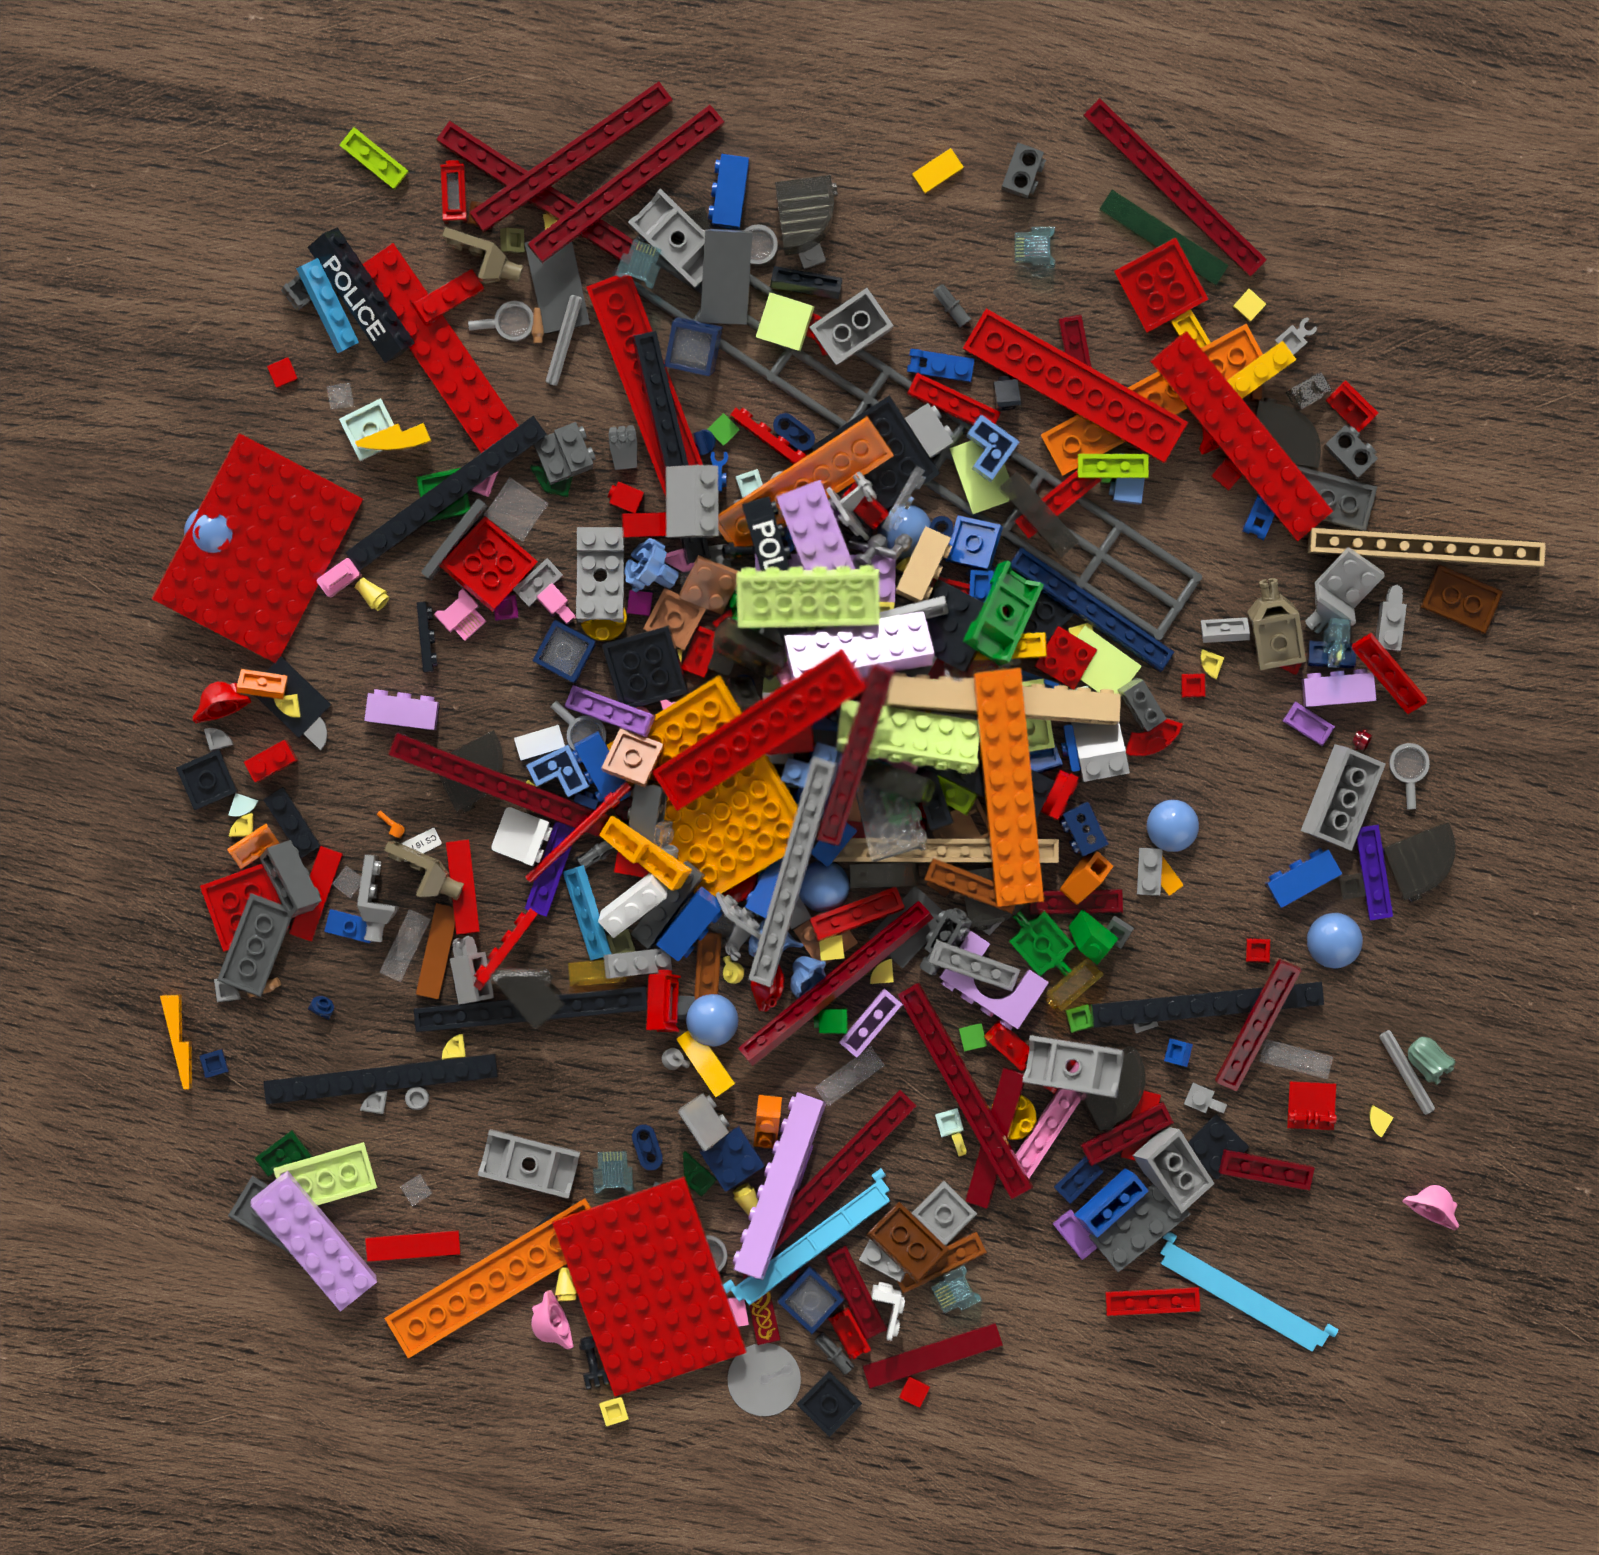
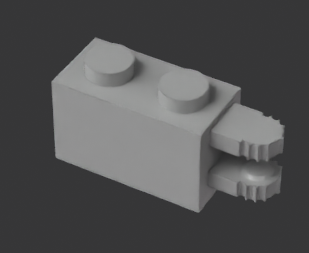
(1391, 620)
(464, 966)

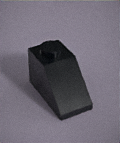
(1006, 394)

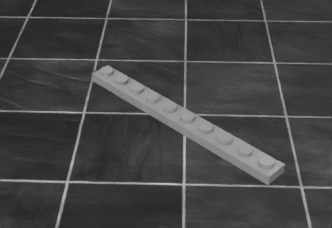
(792, 871)

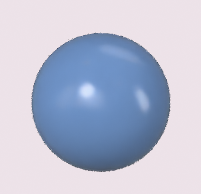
(211, 533)
(1172, 825)
(824, 887)
(712, 1020)

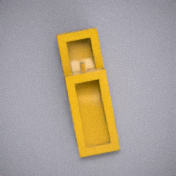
(394, 439)
(706, 1064)

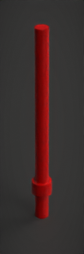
(611, 800)

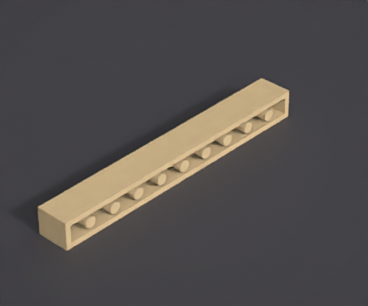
(1427, 547)
(1039, 702)

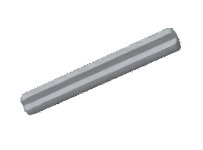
(563, 340)
(1407, 1072)

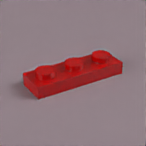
(448, 296)

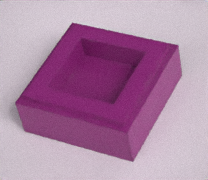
(639, 603)
(507, 609)

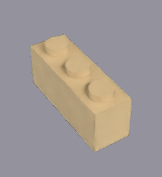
(924, 566)

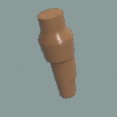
(537, 327)
(270, 986)

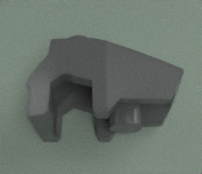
(296, 293)
(623, 447)

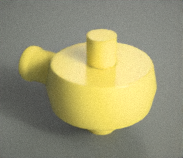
(733, 971)

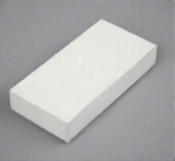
(539, 742)

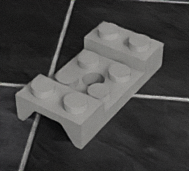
(656, 226)
(600, 550)
(1097, 1072)
(553, 1168)

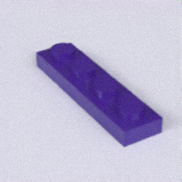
(1374, 873)
(547, 883)

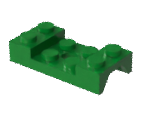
(992, 631)

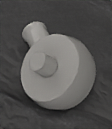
(673, 1059)

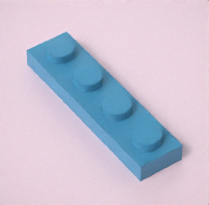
(327, 305)
(586, 912)

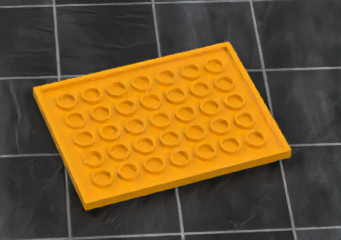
(740, 821)

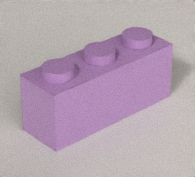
(1338, 688)
(402, 710)
(870, 1022)

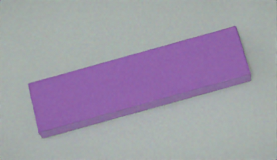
(610, 711)

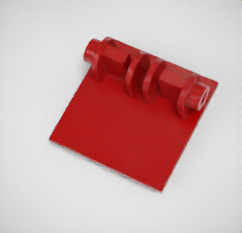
(1066, 657)
(1311, 1105)

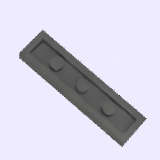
(660, 916)

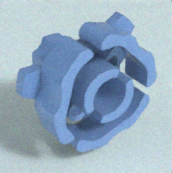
(650, 566)

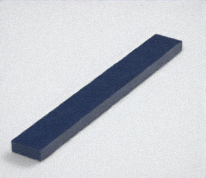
(1092, 610)

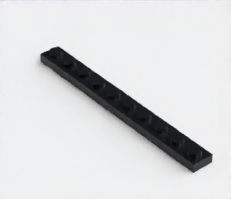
(664, 420)
(446, 493)
(1197, 1005)
(506, 1012)
(380, 1078)

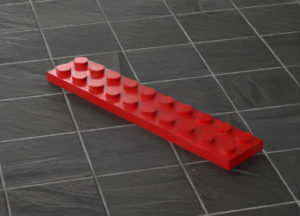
(620, 318)
(442, 353)
(1075, 385)
(1241, 436)
(760, 729)

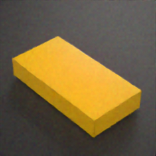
(937, 170)

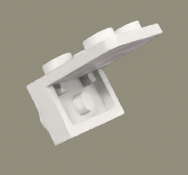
(521, 836)
(886, 1293)

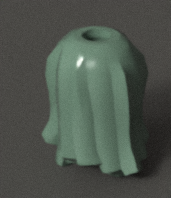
(1430, 1059)

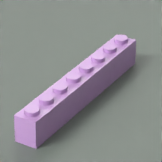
(779, 1186)

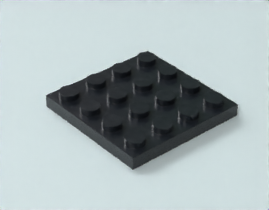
(892, 475)

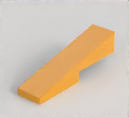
(641, 850)
(182, 1049)

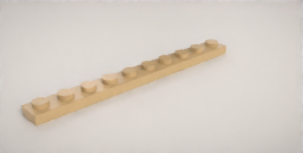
(944, 850)

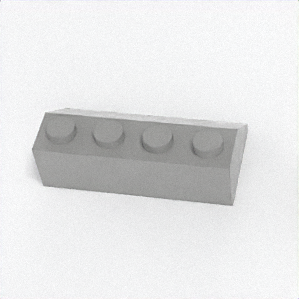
(1343, 797)

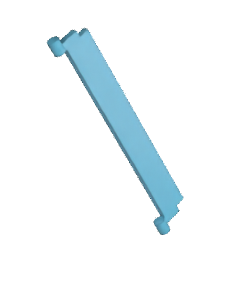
(814, 1241)
(1243, 1297)

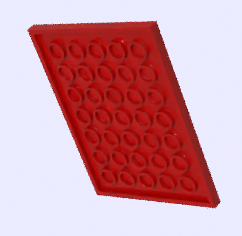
(281, 542)
(649, 1286)

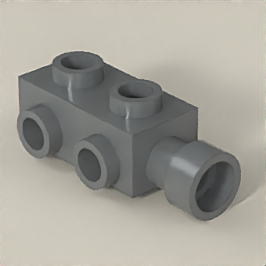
(946, 930)

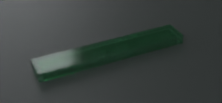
(1159, 233)

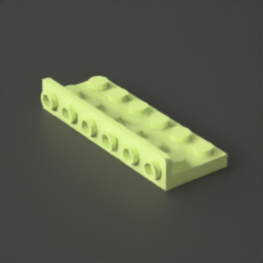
(808, 597)
(918, 738)

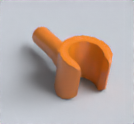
(396, 830)

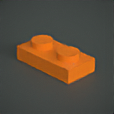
(262, 684)

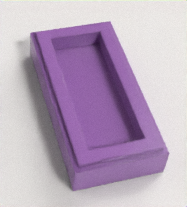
(1308, 723)
(1075, 1234)

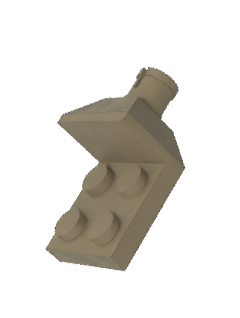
(495, 261)
(1276, 628)
(436, 876)

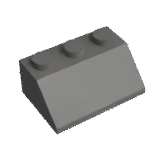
(692, 501)

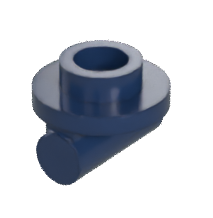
(704, 441)
(322, 1006)

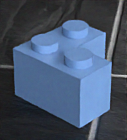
(996, 445)
(561, 765)
(796, 772)

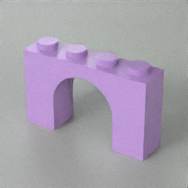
(1011, 1008)

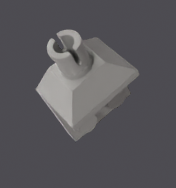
(1343, 589)
(373, 913)

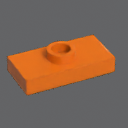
(252, 846)

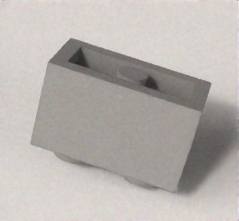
(929, 430)

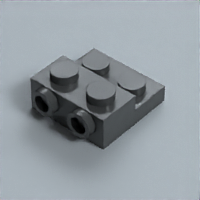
(564, 453)

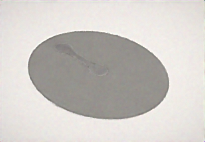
(764, 1379)

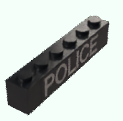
(361, 295)
(768, 544)

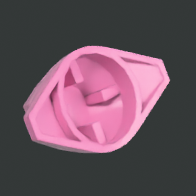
(1435, 1205)
(550, 1322)

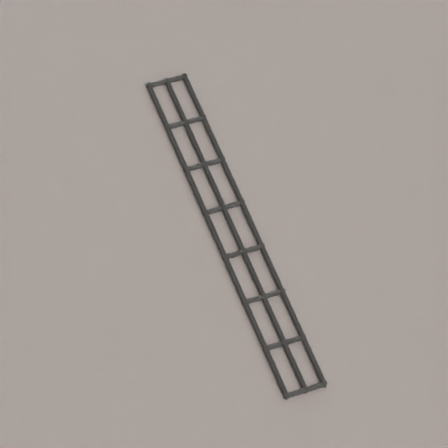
(868, 400)

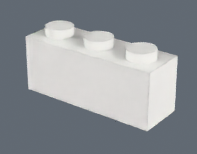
(632, 904)

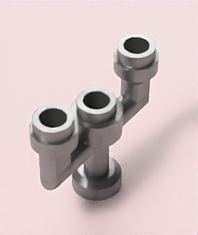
(877, 546)

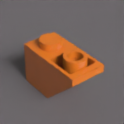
(1086, 876)
(767, 1121)

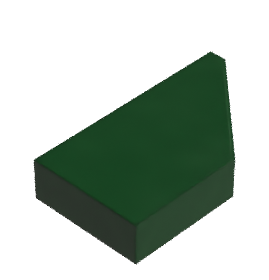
(560, 488)
(696, 1175)

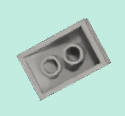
(851, 327)
(1100, 751)
(704, 1120)
(1174, 1168)

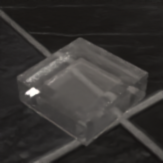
(348, 881)
(416, 1189)

